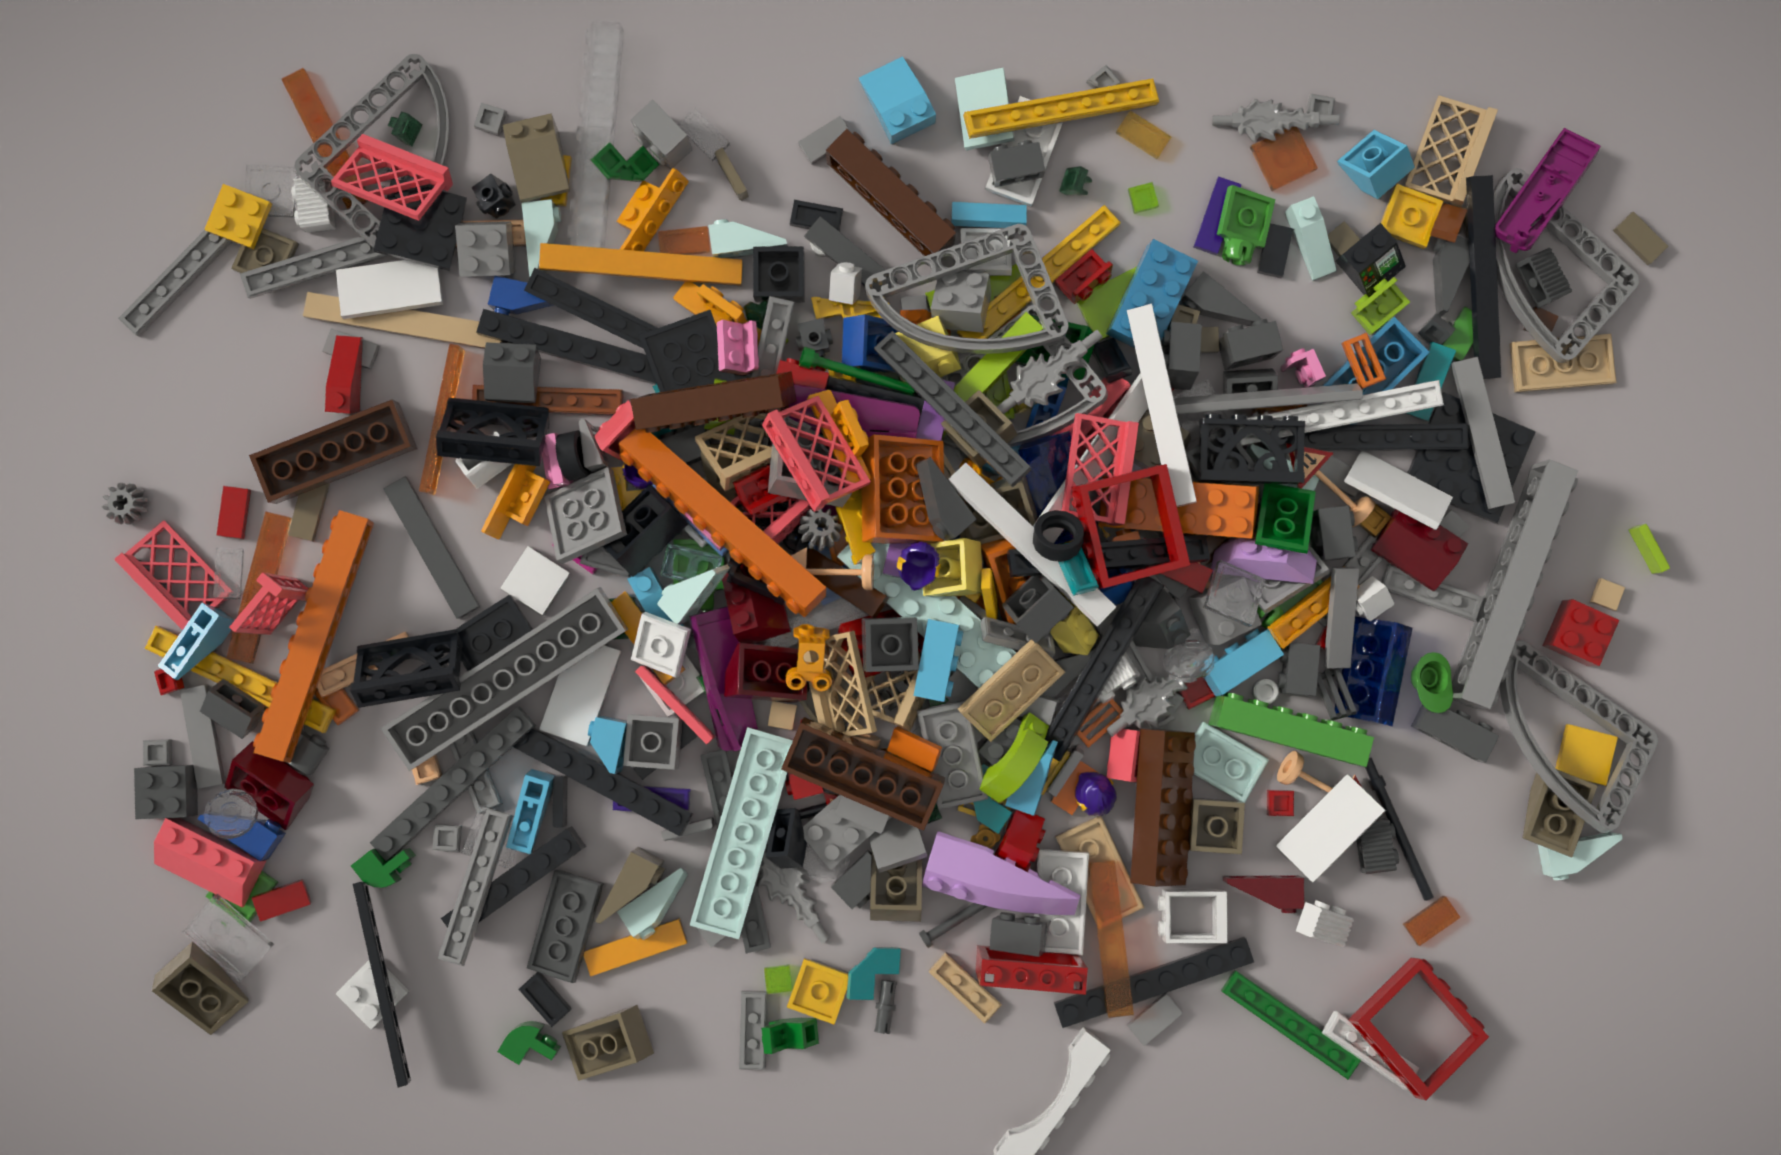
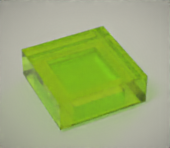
(1143, 197)
(778, 979)

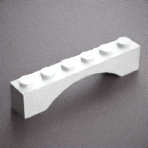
(1085, 1056)

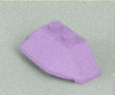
(1266, 561)

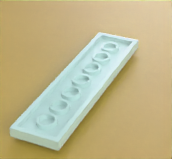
(977, 658)
(742, 834)

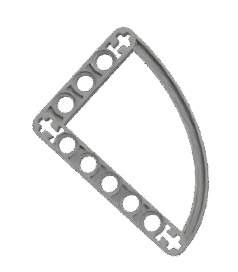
(357, 129)
(1557, 227)
(972, 345)
(1057, 422)
(1540, 762)

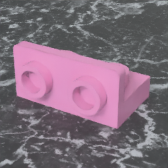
(737, 347)
(1308, 367)
(551, 466)

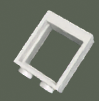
(1219, 916)

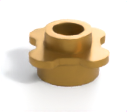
(993, 837)

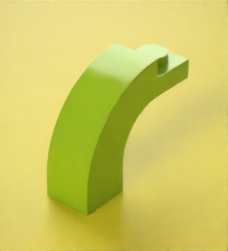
(1019, 762)

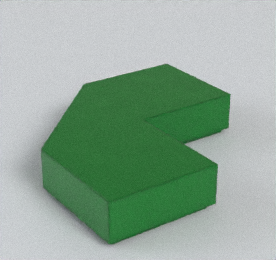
(615, 167)

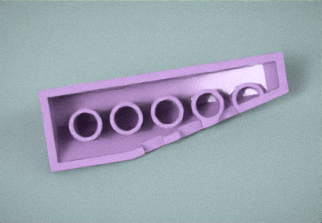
(982, 878)

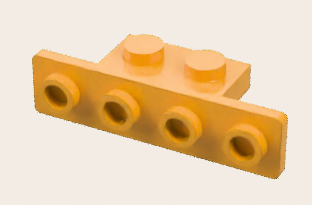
(649, 209)
(702, 298)
(847, 422)
(516, 500)

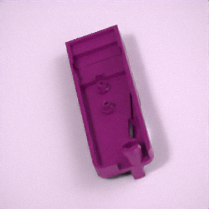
(1546, 190)
(872, 413)
(715, 648)

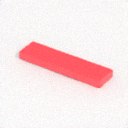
(675, 704)

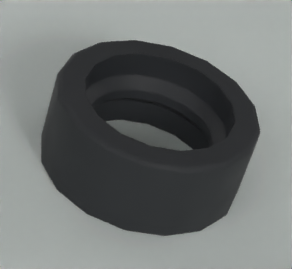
(570, 455)
(1062, 520)

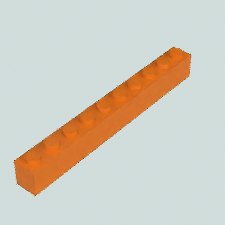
(723, 521)
(313, 637)

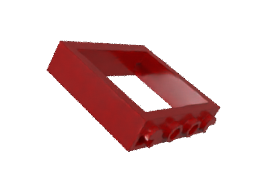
(1168, 516)
(1045, 973)
(1389, 1055)

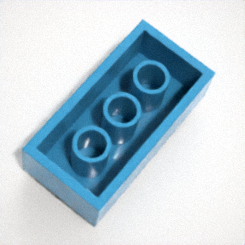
(1156, 281)
(1397, 354)

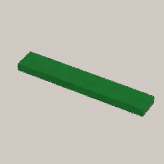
(1290, 1024)

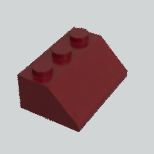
(1419, 549)
(752, 614)
(761, 672)
(271, 783)

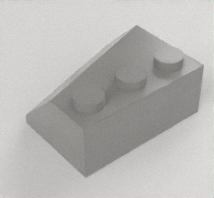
(781, 480)

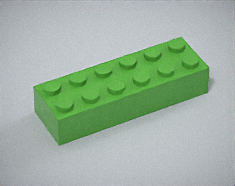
(1298, 732)

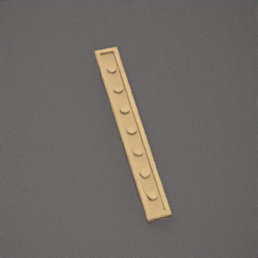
(404, 322)

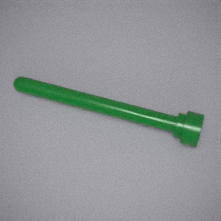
(810, 358)

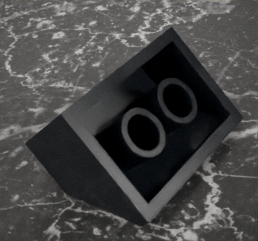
(649, 528)

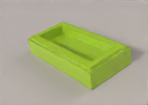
(1649, 548)

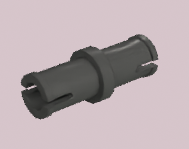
(885, 1006)

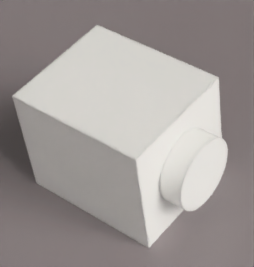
(845, 283)
(1372, 599)

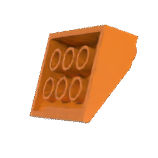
(894, 498)

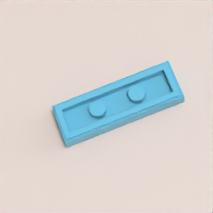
(988, 214)

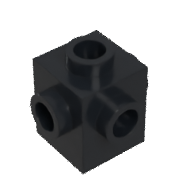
(493, 196)

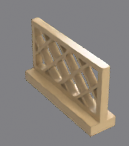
(1472, 151)
(746, 464)
(827, 703)
(908, 707)

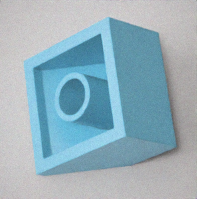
(1377, 163)
(608, 740)

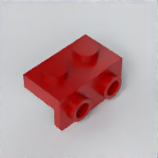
(1084, 276)
(754, 491)

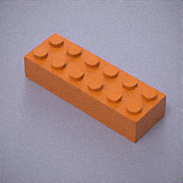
(1219, 509)

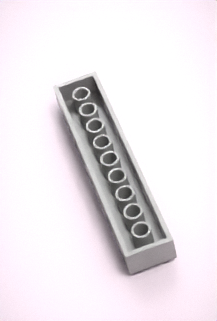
(1513, 584)
(505, 678)

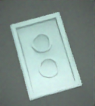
(981, 92)
(1226, 762)

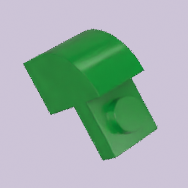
(380, 873)
(789, 1033)
(525, 1037)

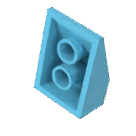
(898, 100)

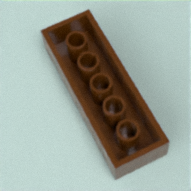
(889, 194)
(713, 401)
(333, 452)
(863, 773)
(1163, 808)

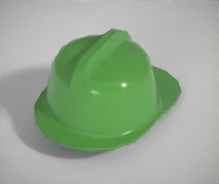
(1433, 682)

